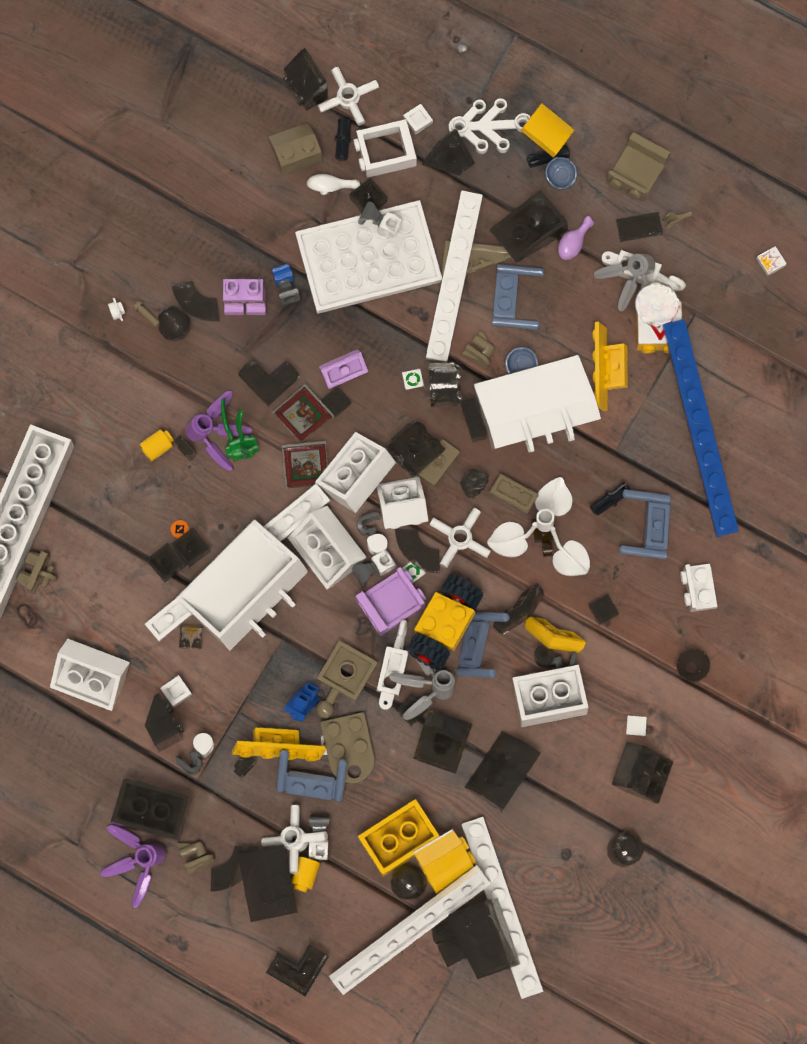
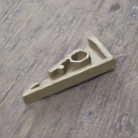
(480, 257)

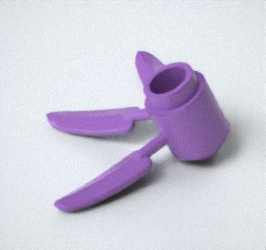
(202, 425)
(146, 856)

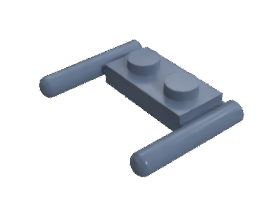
(506, 296)
(655, 525)
(474, 645)
(310, 784)

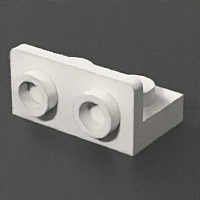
(699, 587)

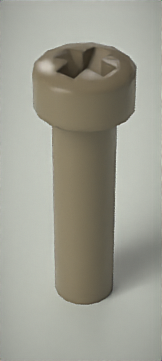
(139, 307)

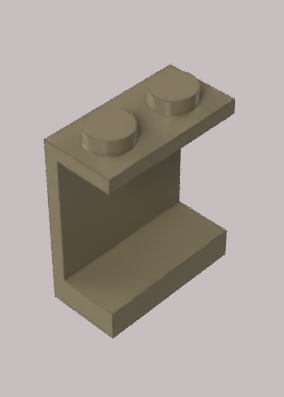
(638, 167)

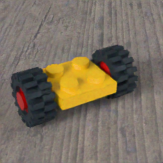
(444, 622)

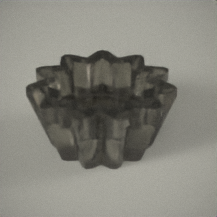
(474, 482)

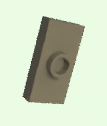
(438, 467)
(514, 494)

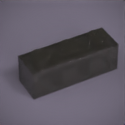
(474, 420)

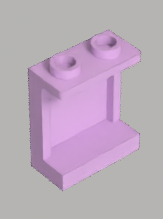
(391, 601)

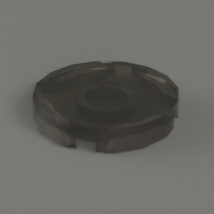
(656, 304)

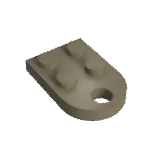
(349, 740)

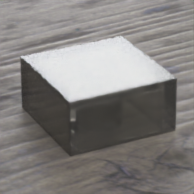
(368, 193)
(190, 547)
(166, 563)

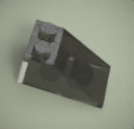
(530, 227)
(485, 938)

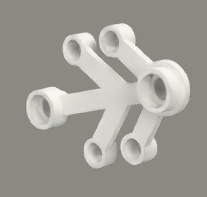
(486, 125)

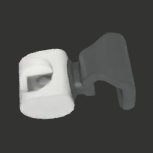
(387, 224)
(375, 542)
(381, 564)
(203, 747)
(319, 849)

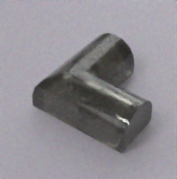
(267, 386)
(521, 609)
(301, 975)

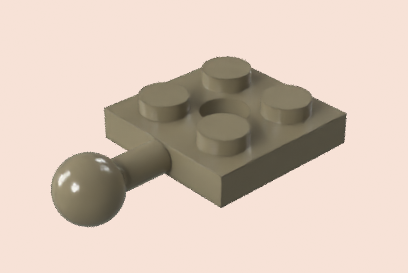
(347, 686)

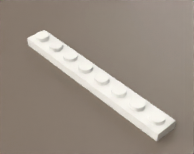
(454, 276)
(486, 859)
(409, 930)

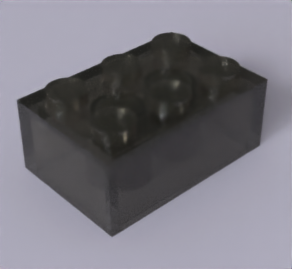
(151, 810)

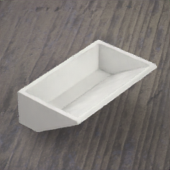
(537, 403)
(243, 585)

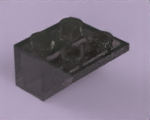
(161, 726)
(642, 772)

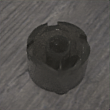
(443, 384)

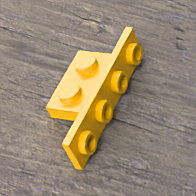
(610, 366)
(270, 742)

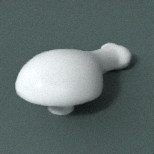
(327, 183)

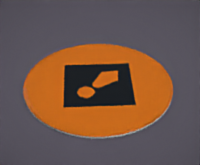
(179, 528)

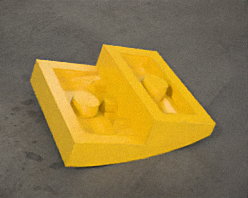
(547, 130)

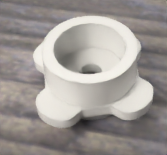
(116, 309)

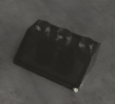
(503, 771)
(267, 883)

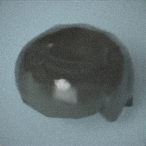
(174, 323)
(693, 665)
(625, 849)
(408, 882)

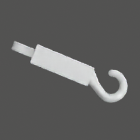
(674, 282)
(394, 662)

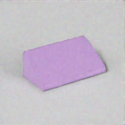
(343, 368)

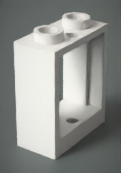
(390, 165)

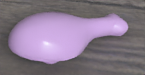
(572, 241)

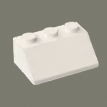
(355, 472)
(326, 546)
(89, 674)
(550, 696)

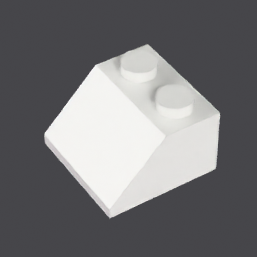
(402, 503)

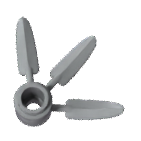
(638, 266)
(442, 687)

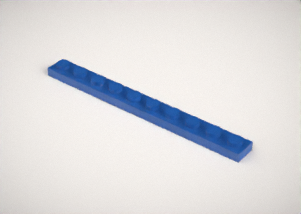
(700, 428)

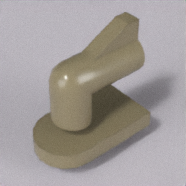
(479, 358)
(203, 859)

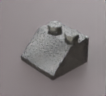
(305, 81)
(442, 741)

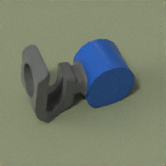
(284, 278)

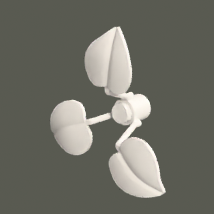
(552, 500)

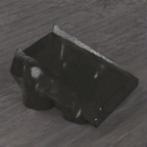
(414, 448)

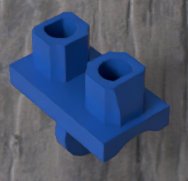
(303, 702)

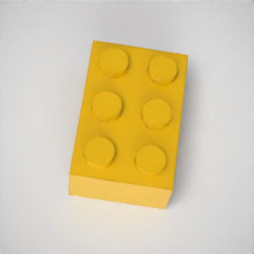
(397, 837)

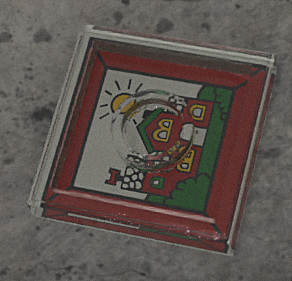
(302, 414)
(304, 463)

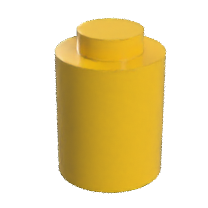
(156, 444)
(306, 874)

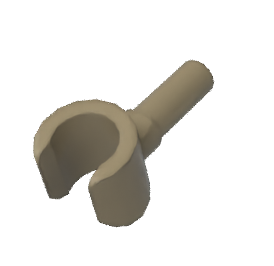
(673, 218)

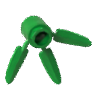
(241, 447)

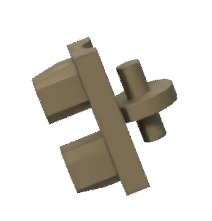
(32, 580)

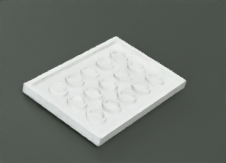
(359, 264)

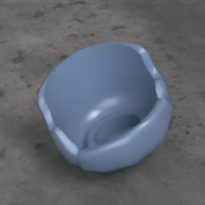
(560, 173)
(520, 359)

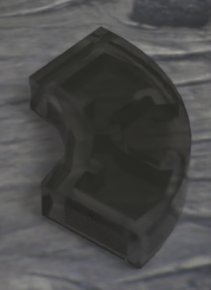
(195, 303)
(416, 552)
(229, 873)

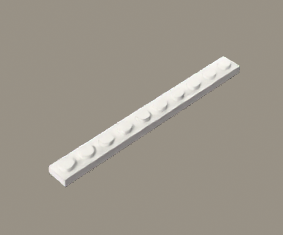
(280, 527)

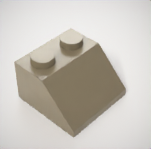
(295, 149)

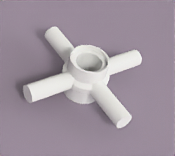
(348, 88)
(455, 546)
(301, 841)

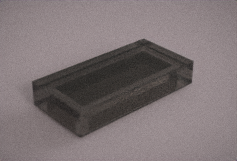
(639, 227)

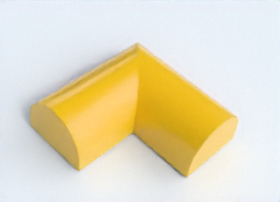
(553, 637)

